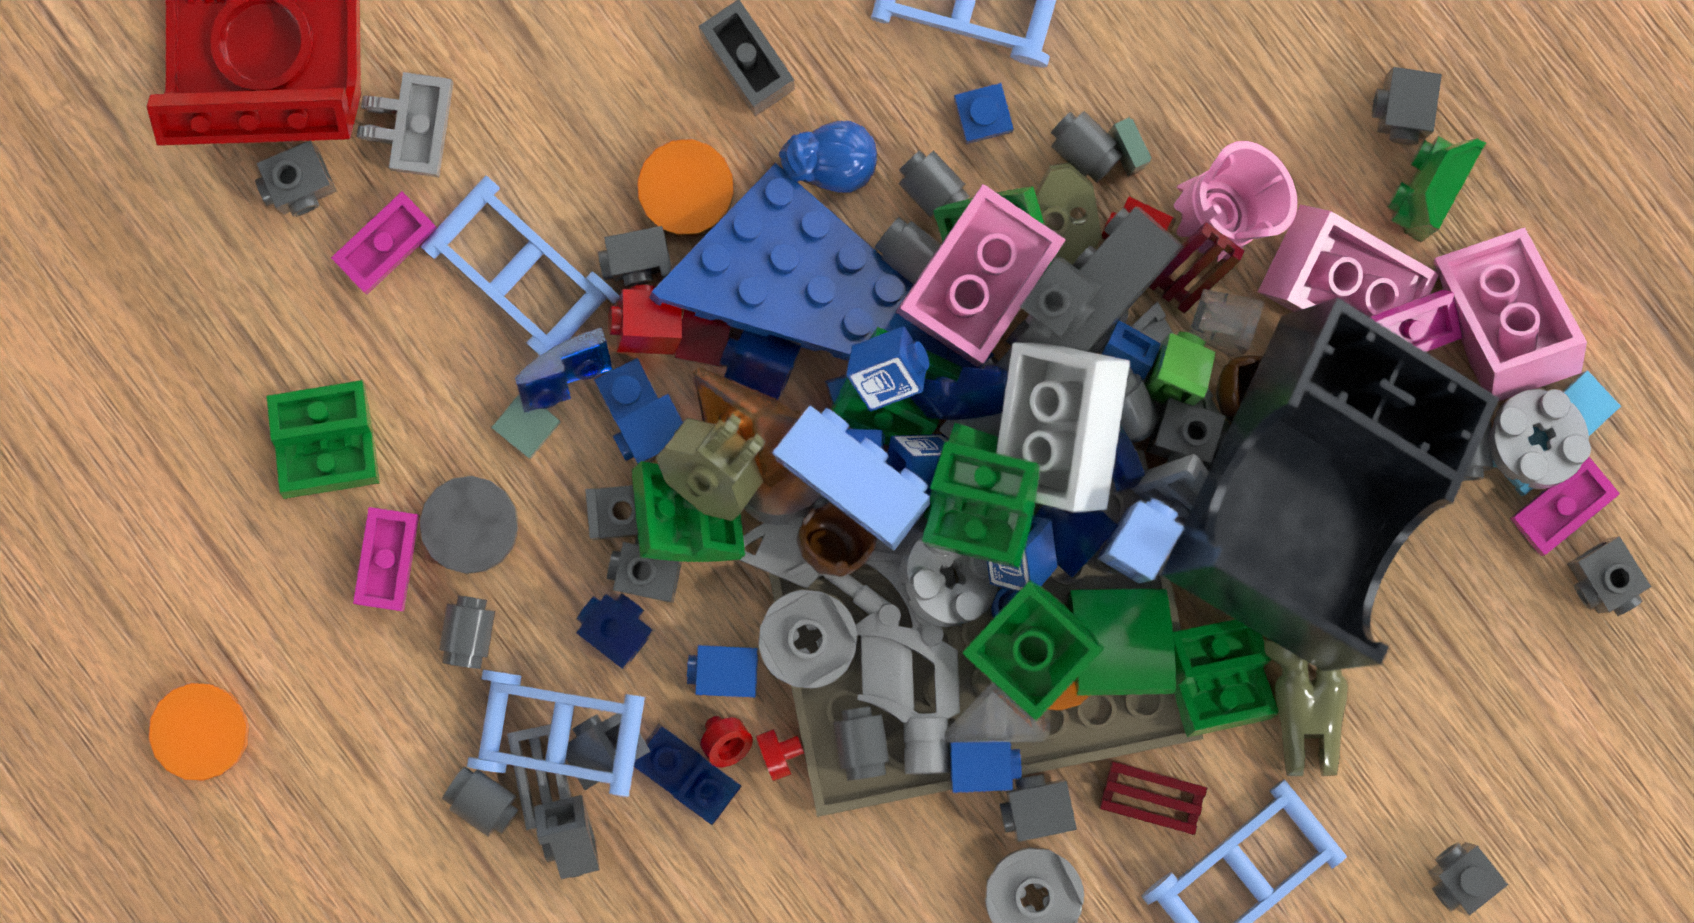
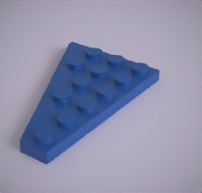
(792, 273)

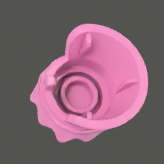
(1241, 196)

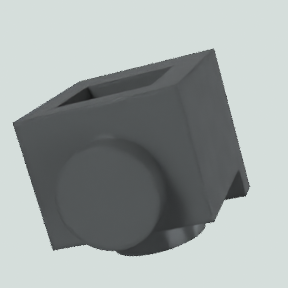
(635, 256)
(601, 515)
(567, 836)

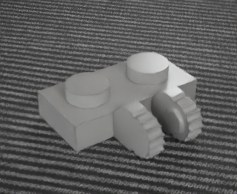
(418, 126)

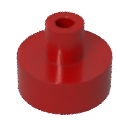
(725, 741)
(777, 753)

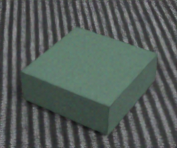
(1130, 144)
(526, 430)

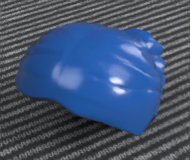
(832, 157)

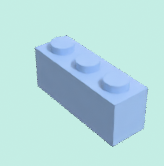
(853, 476)
(1141, 540)

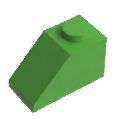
(1180, 369)

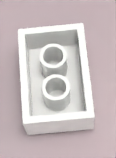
(1065, 417)

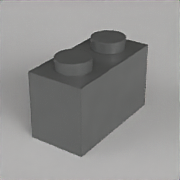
(747, 57)

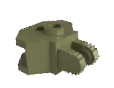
(1057, 195)
(712, 466)

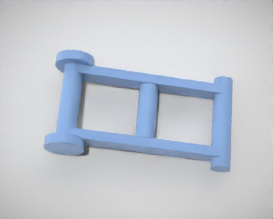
(1024, 50)
(595, 288)
(494, 761)
(1168, 887)

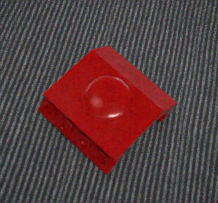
(258, 72)

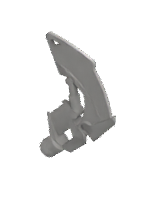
(884, 644)

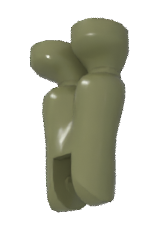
(1308, 710)

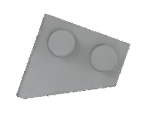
(1174, 485)

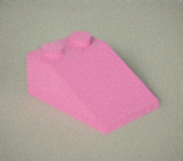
(1334, 259)
(980, 276)
(1511, 315)

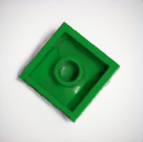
(1435, 185)
(1034, 649)

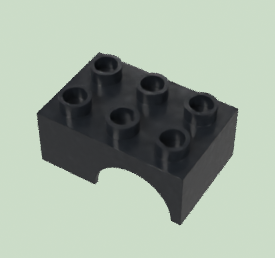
(1325, 480)

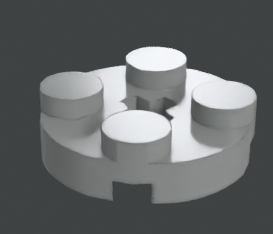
(1562, 423)
(930, 596)
(780, 631)
(1043, 869)

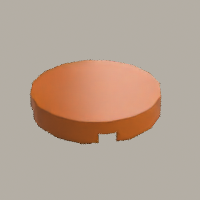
(685, 187)
(198, 731)

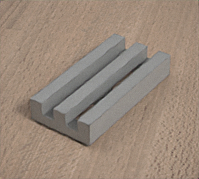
(521, 774)

